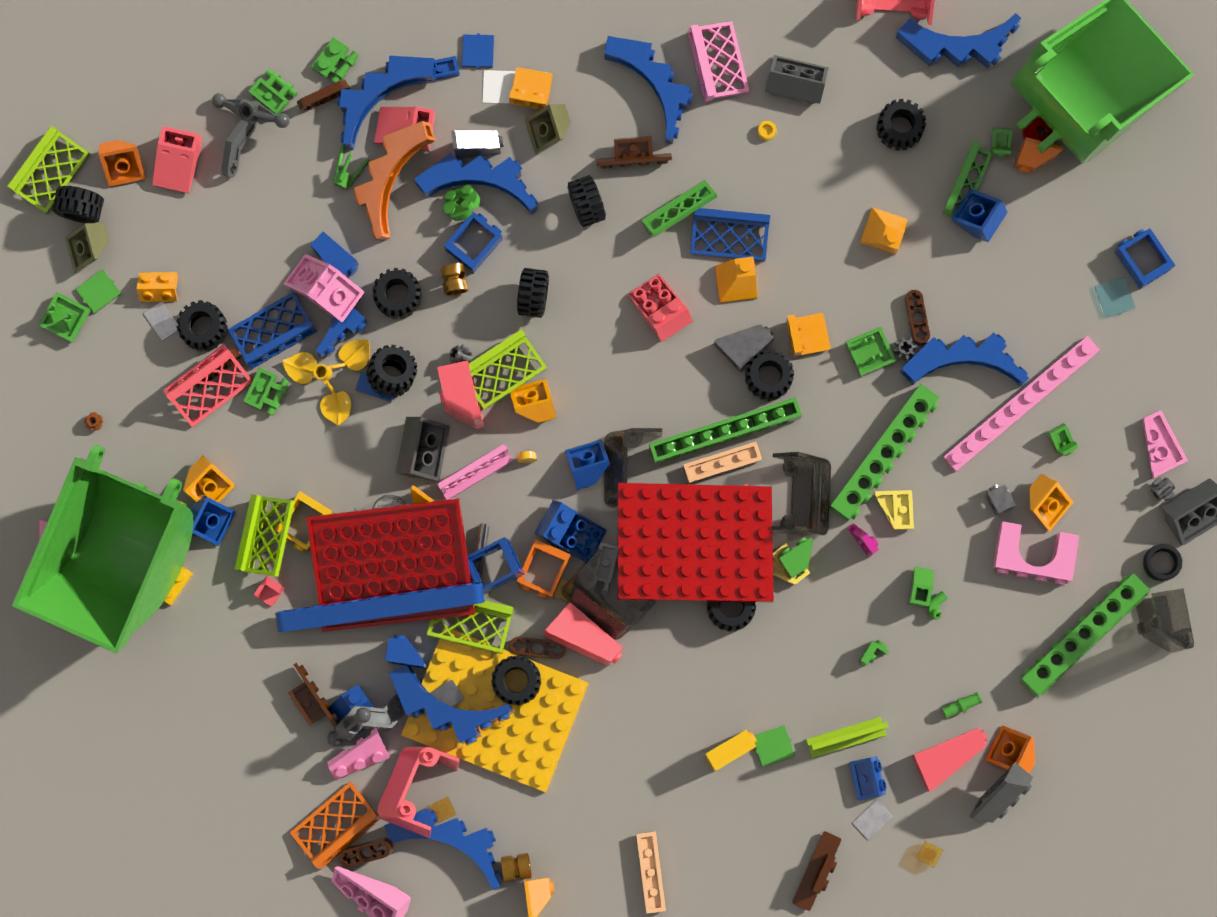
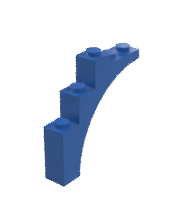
(958, 49)
(639, 58)
(376, 86)
(503, 177)
(340, 259)
(988, 354)
(465, 722)
(452, 833)

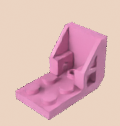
(324, 287)

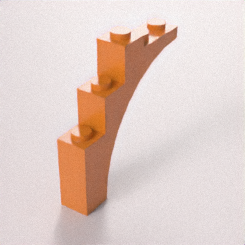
(375, 194)

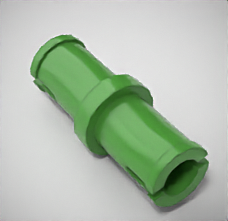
(961, 705)

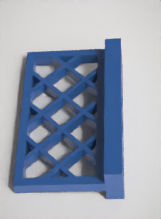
(733, 218)
(282, 341)

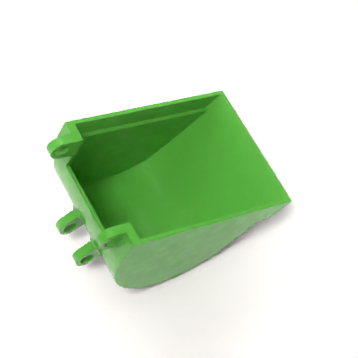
(1098, 78)
(106, 555)

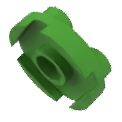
(467, 197)

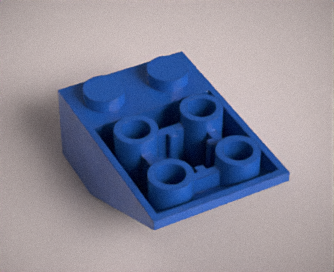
(570, 530)

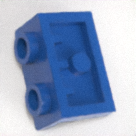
(868, 778)

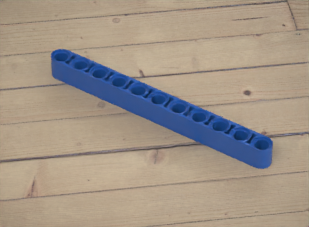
(380, 607)

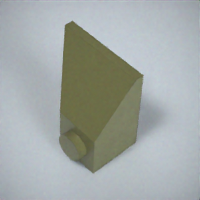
(548, 126)
(86, 244)

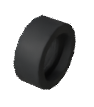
(1166, 548)

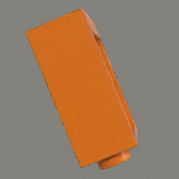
(551, 551)

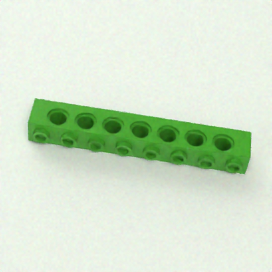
(921, 396)
(725, 431)
(1138, 592)

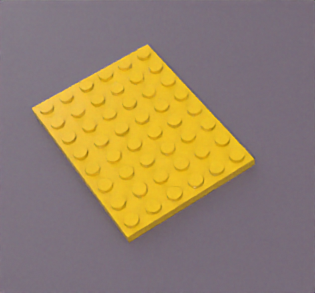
(527, 742)

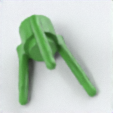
(341, 177)

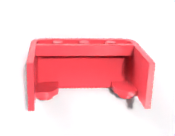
(919, 8)
(459, 394)
(393, 805)

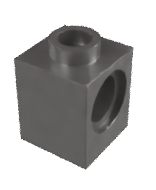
(999, 499)

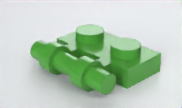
(331, 57)
(268, 96)
(260, 390)

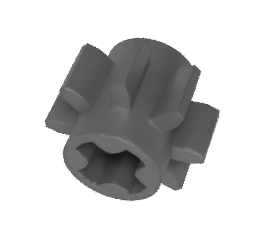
(901, 353)
(460, 354)
(1162, 488)

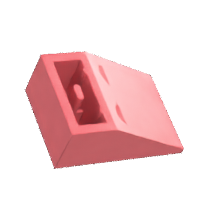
(397, 118)
(176, 159)
(660, 307)

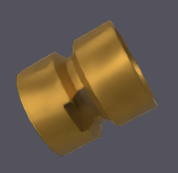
(454, 279)
(516, 867)

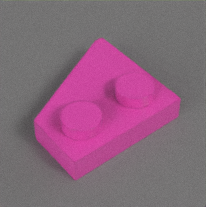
(867, 543)

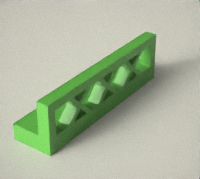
(975, 148)
(678, 208)

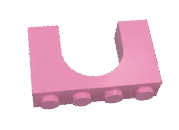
(1008, 558)

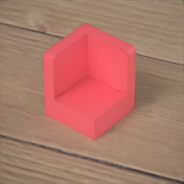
(269, 591)

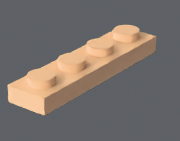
(722, 462)
(651, 872)

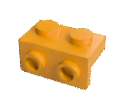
(157, 287)

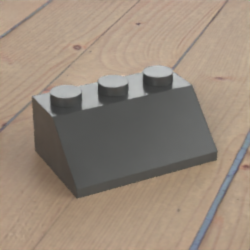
(796, 79)
(422, 448)
(1193, 512)
(1002, 794)

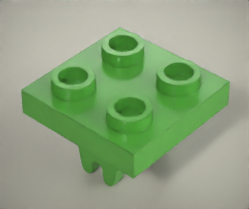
(64, 317)
(870, 351)

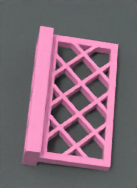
(702, 60)
(475, 472)

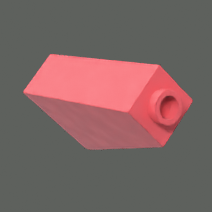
(582, 635)
(947, 757)

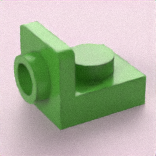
(869, 654)

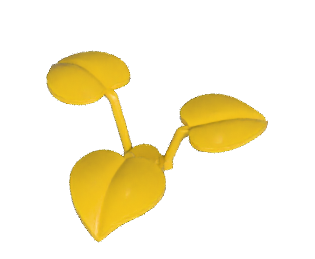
(304, 365)

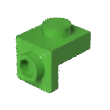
(1001, 141)
(1062, 440)

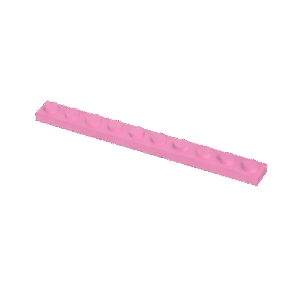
(1021, 403)

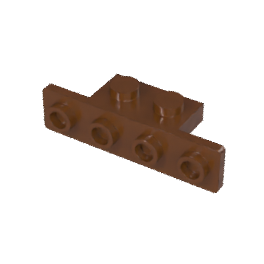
(633, 151)
(309, 702)
(817, 871)

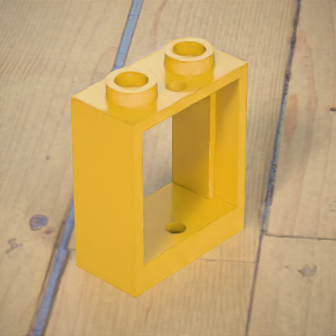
(303, 498)
(731, 750)

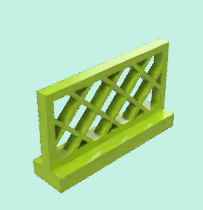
(36, 158)
(496, 353)
(253, 533)
(487, 608)
(846, 737)

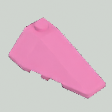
(371, 895)

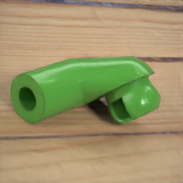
(934, 608)

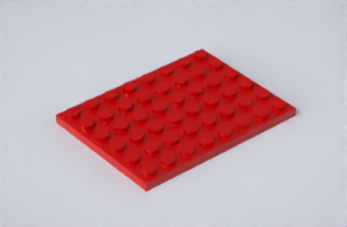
(694, 542)
(389, 554)

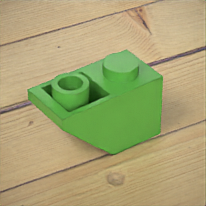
(797, 559)
(921, 587)

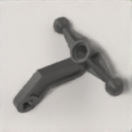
(244, 128)
(367, 718)

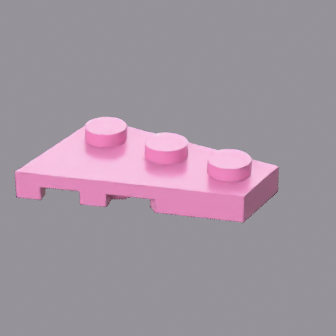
(1162, 445)
(364, 754)

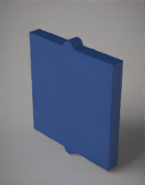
(478, 51)

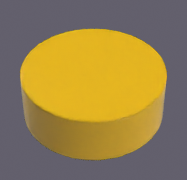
(766, 130)
(526, 457)

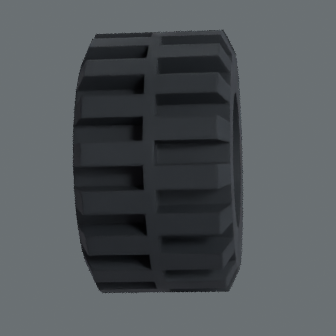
(905, 110)
(586, 201)
(77, 204)
(394, 278)
(532, 292)
(194, 312)
(769, 359)
(390, 384)
(727, 623)
(500, 673)

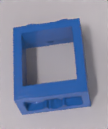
(458, 254)
(1140, 280)
(512, 560)

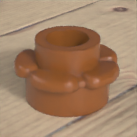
(98, 421)

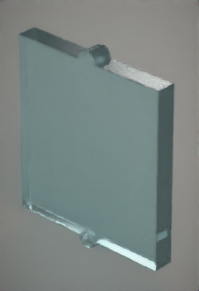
(1114, 297)

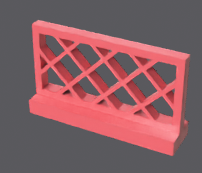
(195, 376)

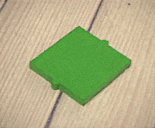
(98, 291)
(773, 746)

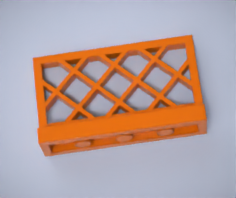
(343, 840)

